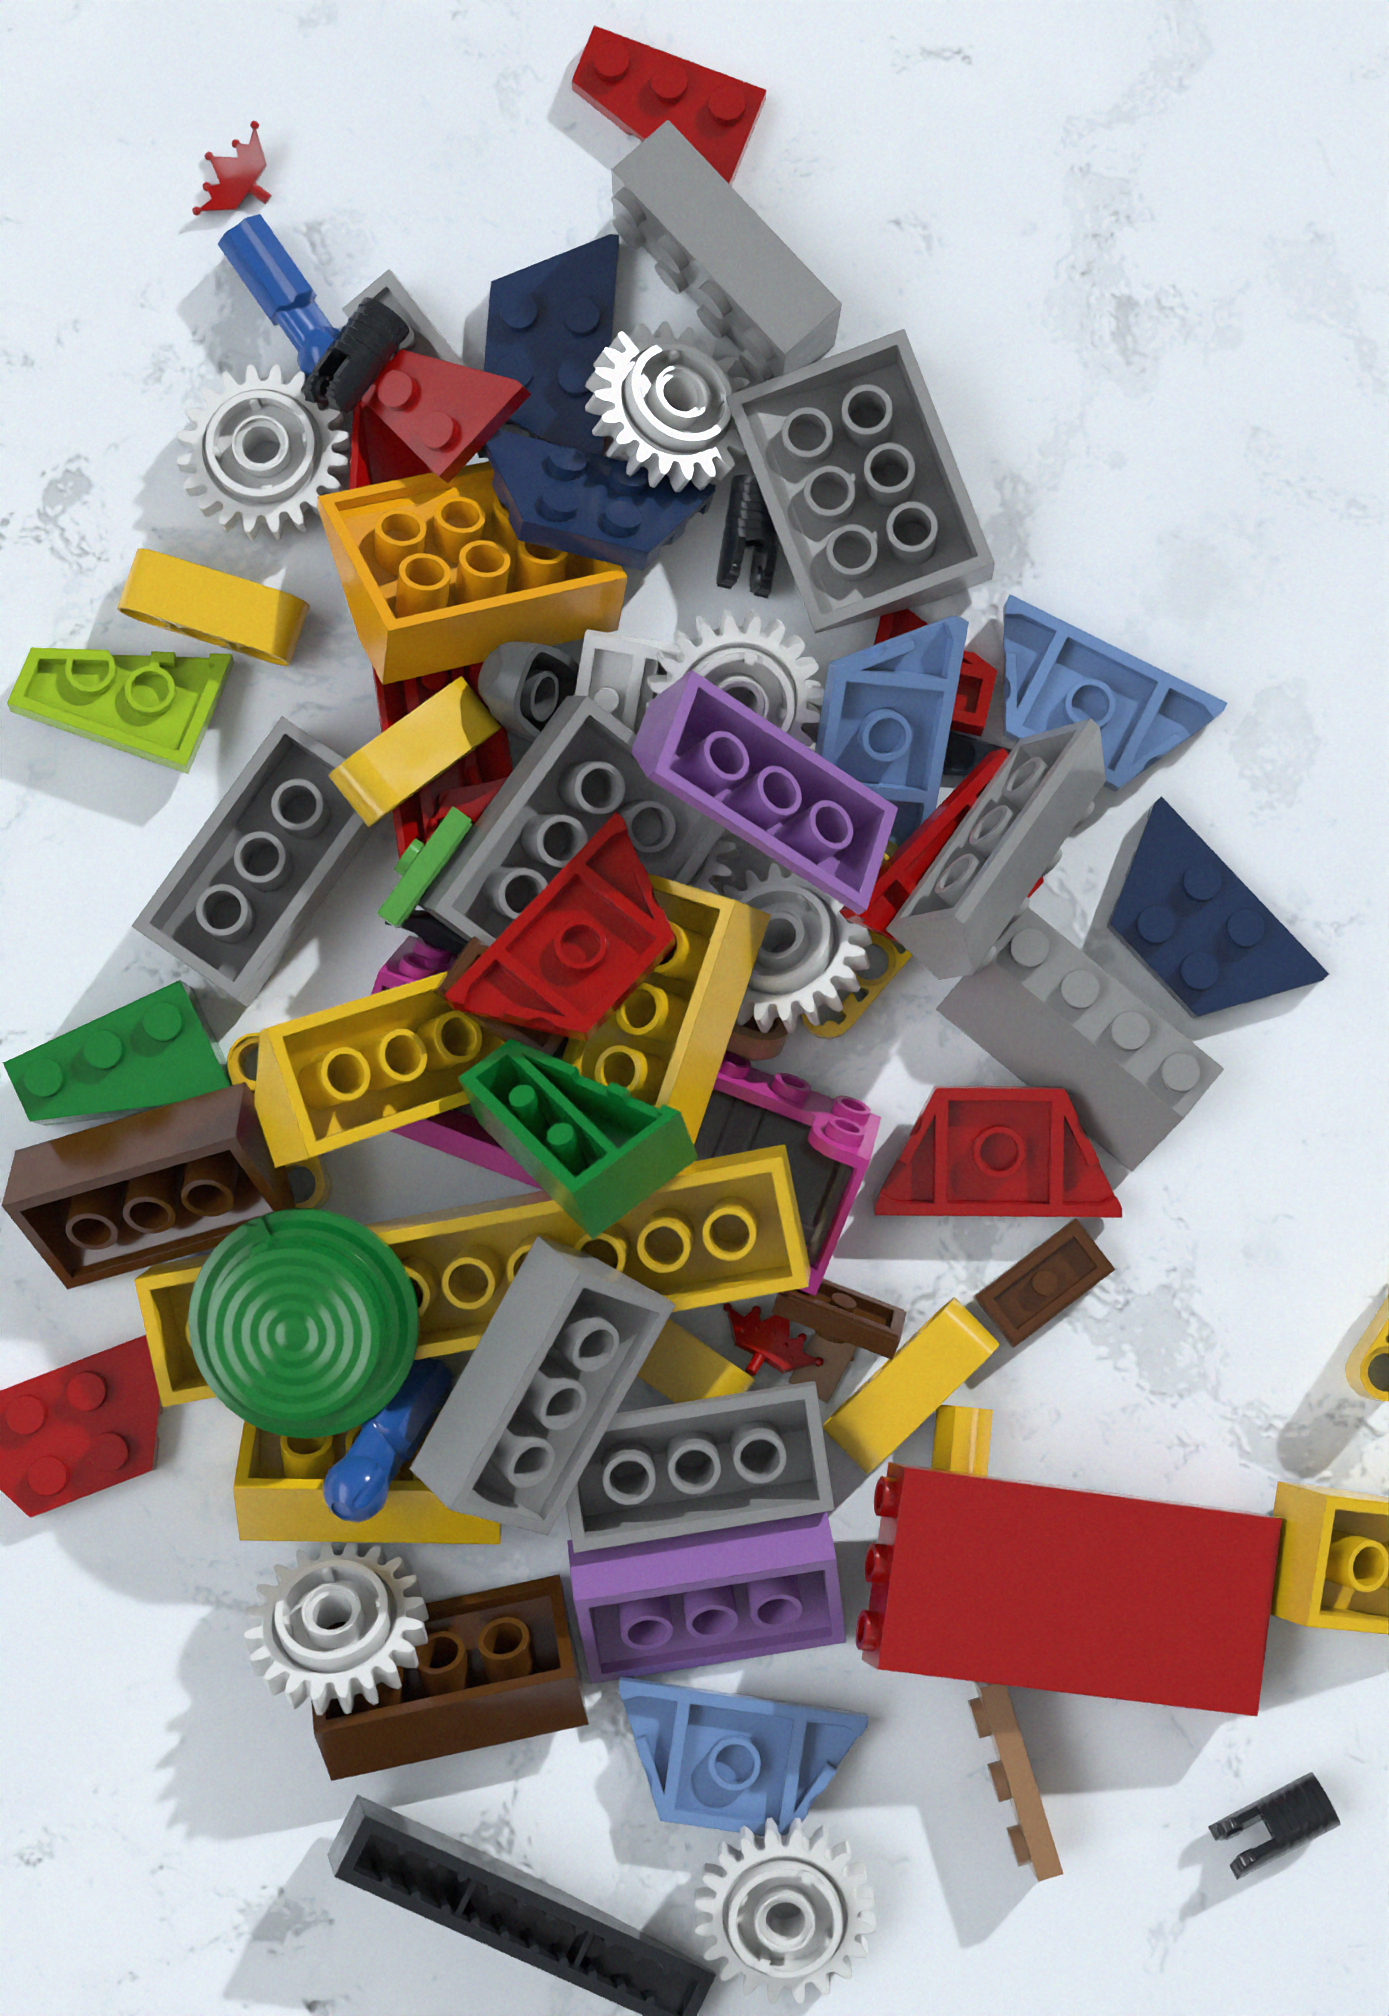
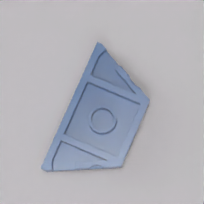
(1068, 676)
(892, 717)
(734, 1756)

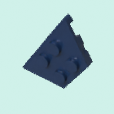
(547, 334)
(588, 501)
(1202, 924)

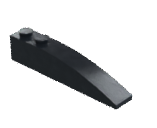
(513, 1912)

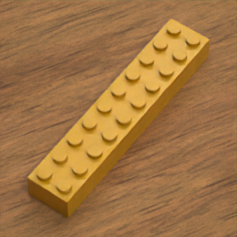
(700, 1240)

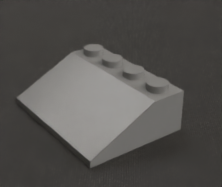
(862, 484)
(548, 811)

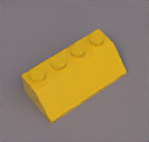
(679, 1020)
(363, 1069)
(283, 1498)

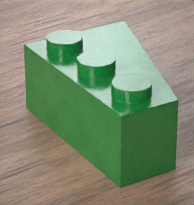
(123, 1062)
(577, 1137)

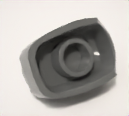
(526, 685)

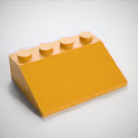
(447, 580)

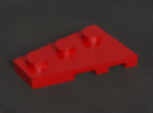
(646, 87)

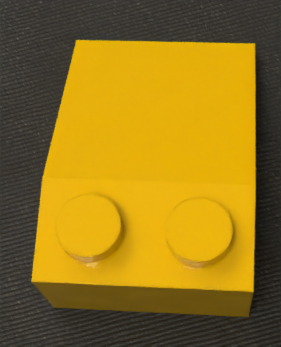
(1332, 1558)

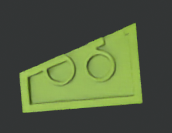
(127, 702)

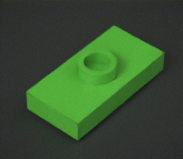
(422, 865)

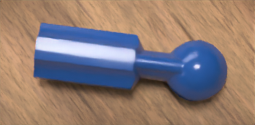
(279, 288)
(361, 1480)

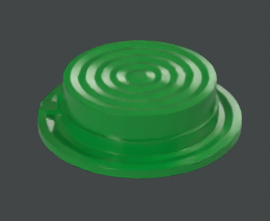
(304, 1322)

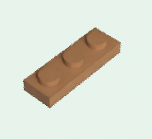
(1015, 1781)

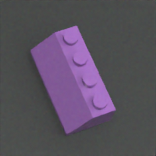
(766, 788)
(707, 1597)

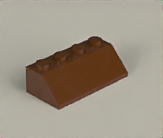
(146, 1186)
(490, 1675)

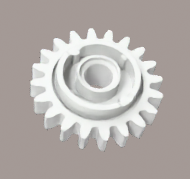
(634, 395)
(240, 421)
(750, 660)
(816, 963)
(305, 1658)
(790, 1949)

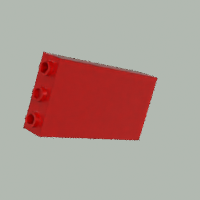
(1069, 1590)

